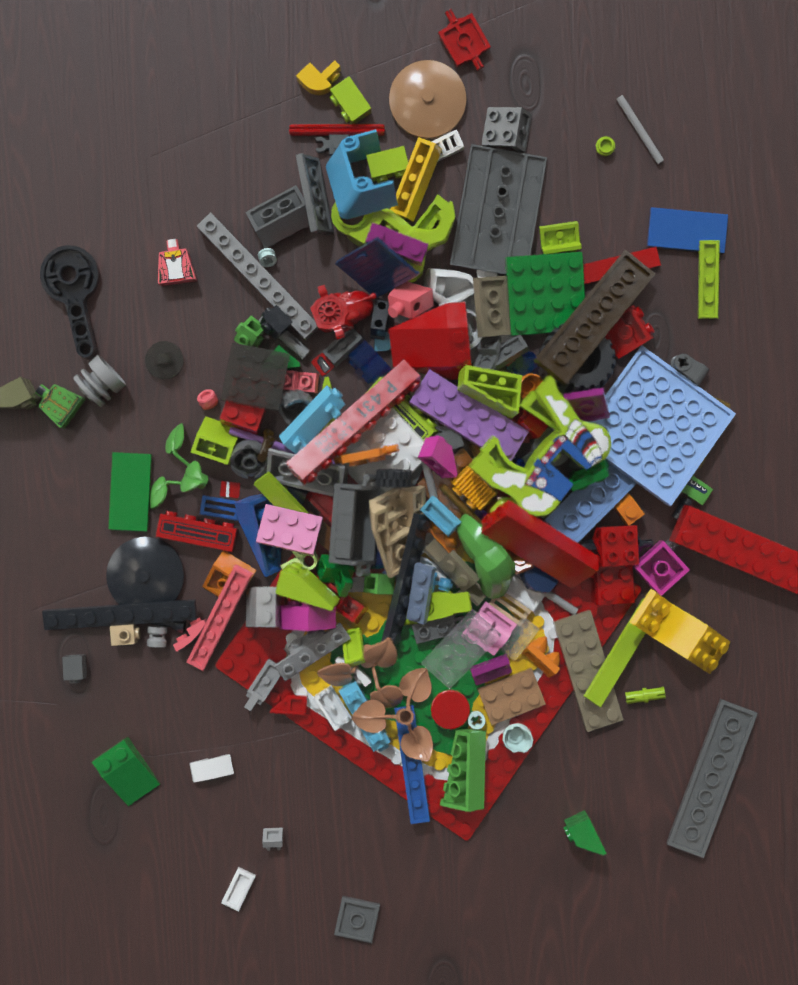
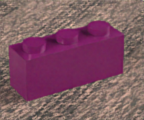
(405, 246)

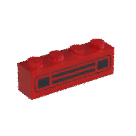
(197, 532)

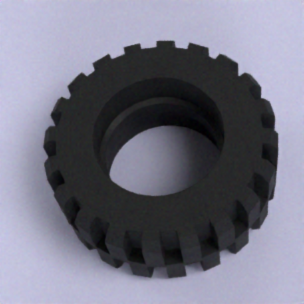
(601, 368)

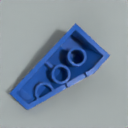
(250, 515)

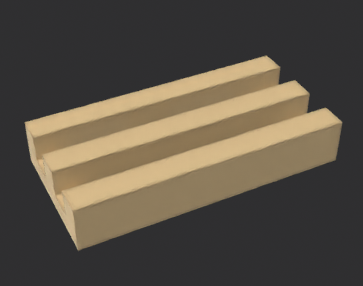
(527, 610)

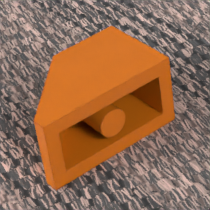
(628, 510)

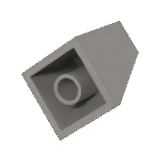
(263, 607)

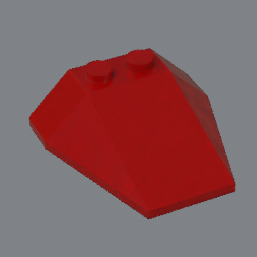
(433, 341)

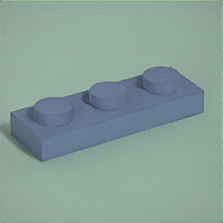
(420, 593)

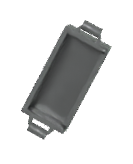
(351, 529)

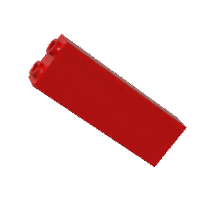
(540, 544)

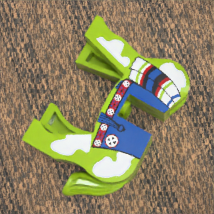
(538, 484)

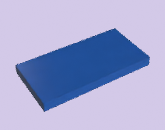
(685, 229)

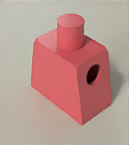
(409, 300)

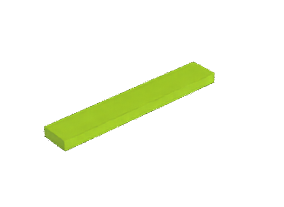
(614, 663)

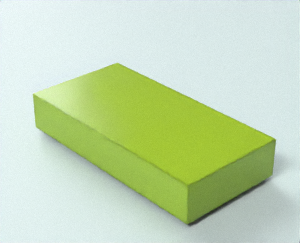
(353, 648)

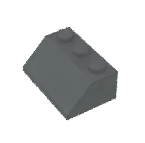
(279, 217)

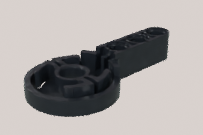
(73, 291)

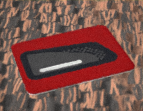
(322, 364)

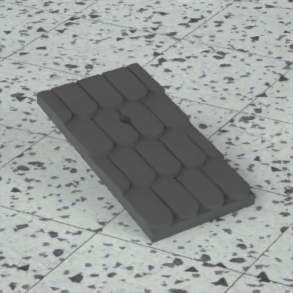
(492, 222)

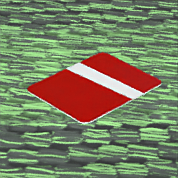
(230, 489)

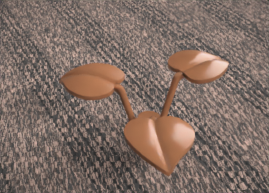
(380, 654)
(371, 715)

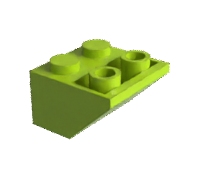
(214, 441)

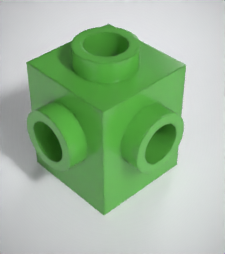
(249, 332)

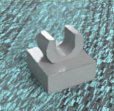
(272, 838)

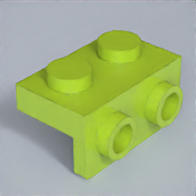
(560, 238)

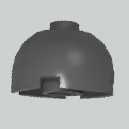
(245, 461)

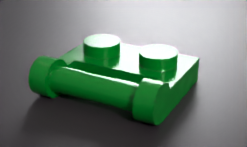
(583, 478)

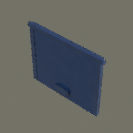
(376, 267)

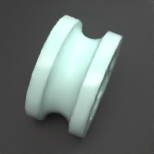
(267, 257)
(477, 725)

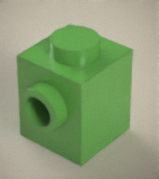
(379, 584)

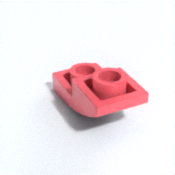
(302, 380)
(194, 630)

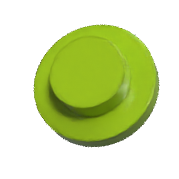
(605, 146)

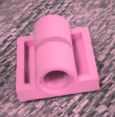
(499, 622)

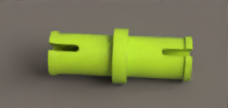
(645, 695)

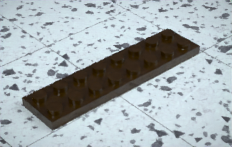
(594, 317)

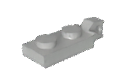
(262, 684)

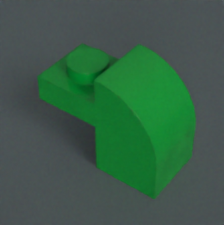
(336, 573)

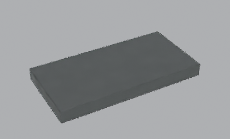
(314, 194)

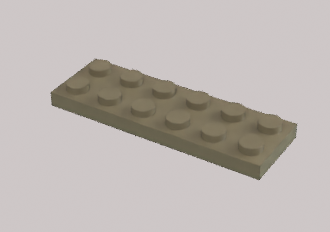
(583, 660)

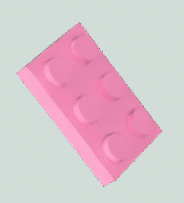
(289, 529)

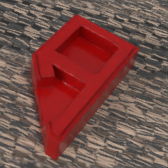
(291, 705)

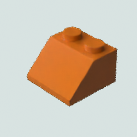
(221, 570)

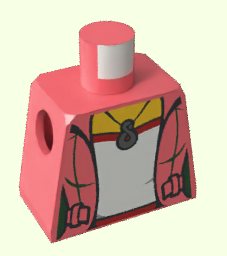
(175, 265)

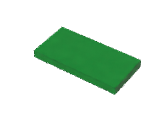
(130, 491)

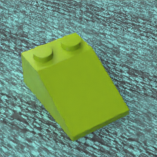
(304, 586)

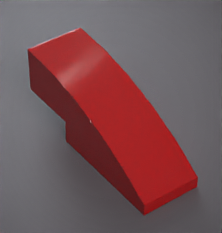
(348, 606)

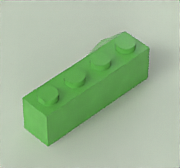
(466, 772)

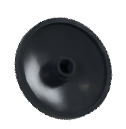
(145, 572)

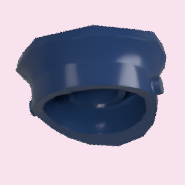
(538, 580)

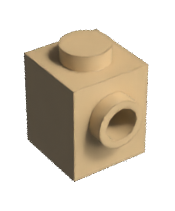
(124, 634)

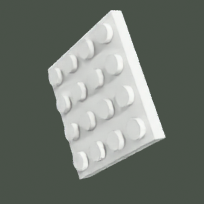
(387, 432)

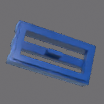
(204, 504)

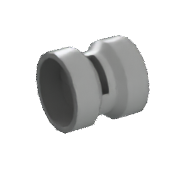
(157, 641)

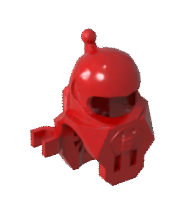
(343, 311)

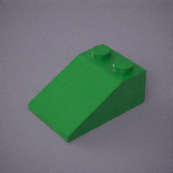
(126, 771)

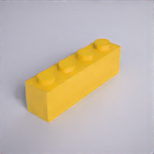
(416, 178)

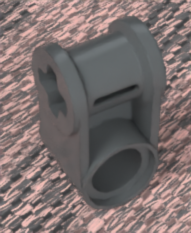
(692, 369)

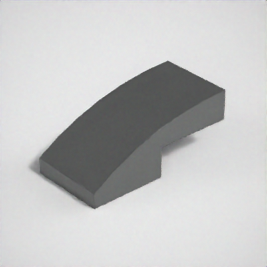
(488, 352)

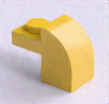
(317, 82)

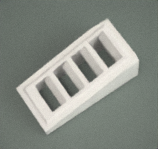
(453, 150)

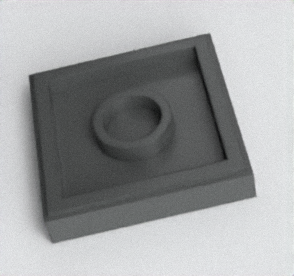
(357, 919)

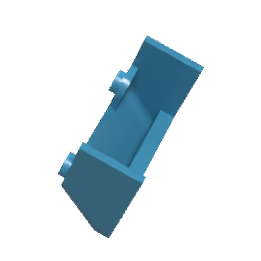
(357, 195)

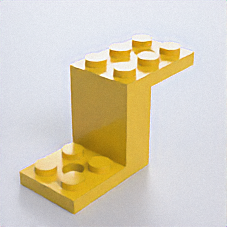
(680, 631)

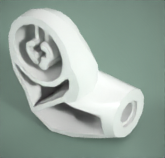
(452, 287)

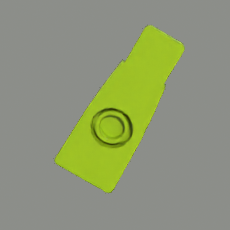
(446, 604)

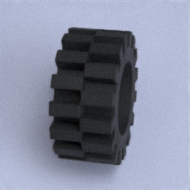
(393, 478)

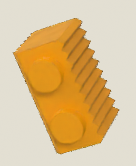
(473, 488)

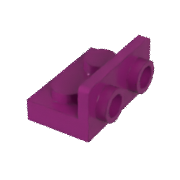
(491, 669)

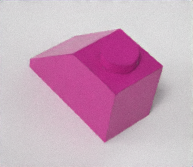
(438, 456)

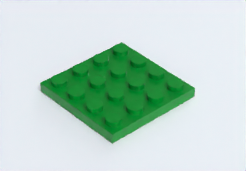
(543, 290)

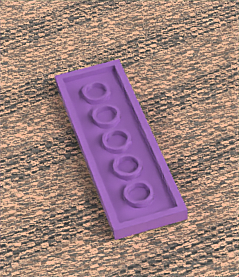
(466, 415)

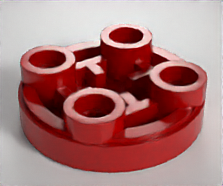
(450, 709)

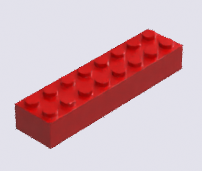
(737, 548)

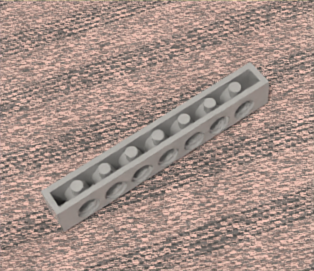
(257, 275)

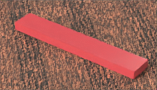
(219, 617)

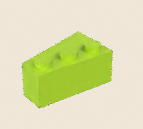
(492, 388)

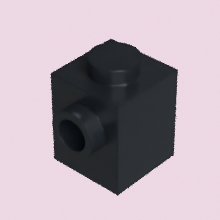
(275, 322)

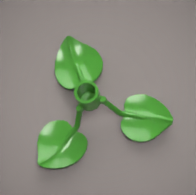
(192, 478)

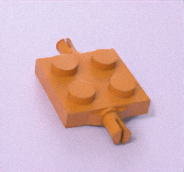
(371, 455)

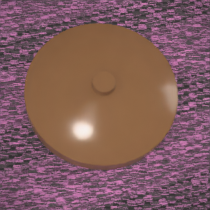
(427, 99)

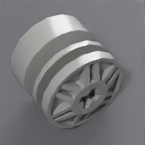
(99, 381)

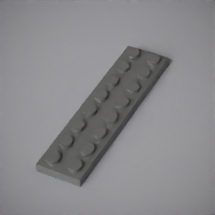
(711, 778)

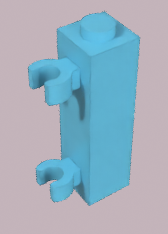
(312, 419)
(354, 697)

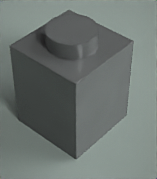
(74, 668)

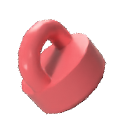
(207, 399)

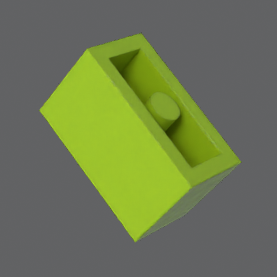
(350, 101)
(387, 164)

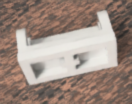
(332, 707)

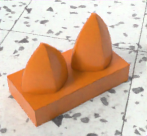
(449, 543)
(546, 663)

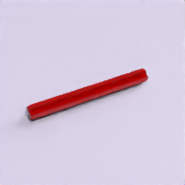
(334, 129)

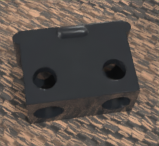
(380, 320)

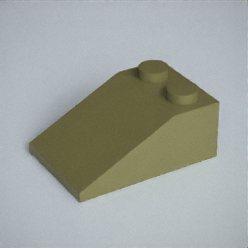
(18, 395)

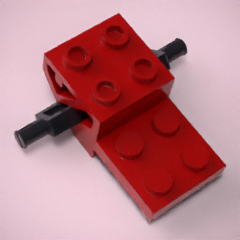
(617, 552)

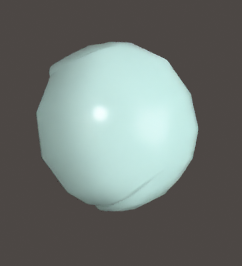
(517, 738)

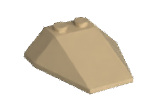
(391, 521)

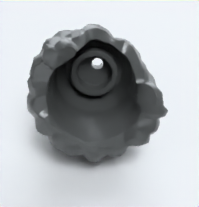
(293, 403)

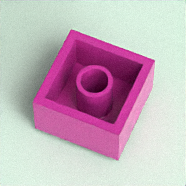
(660, 567)
(306, 617)

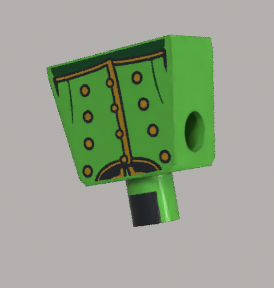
(59, 403)

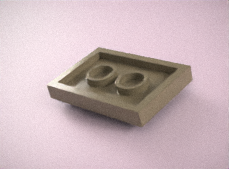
(491, 306)

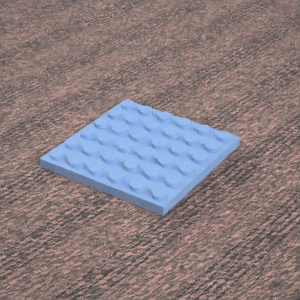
(660, 425)

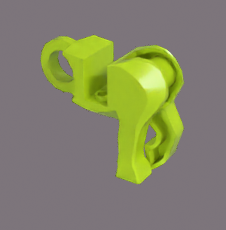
(439, 210)

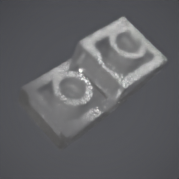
(520, 638)

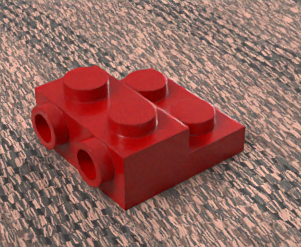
(629, 332)

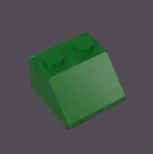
(581, 831)

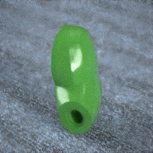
(491, 560)

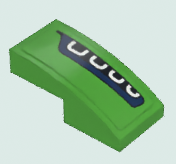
(697, 490)

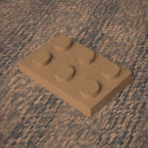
(511, 696)

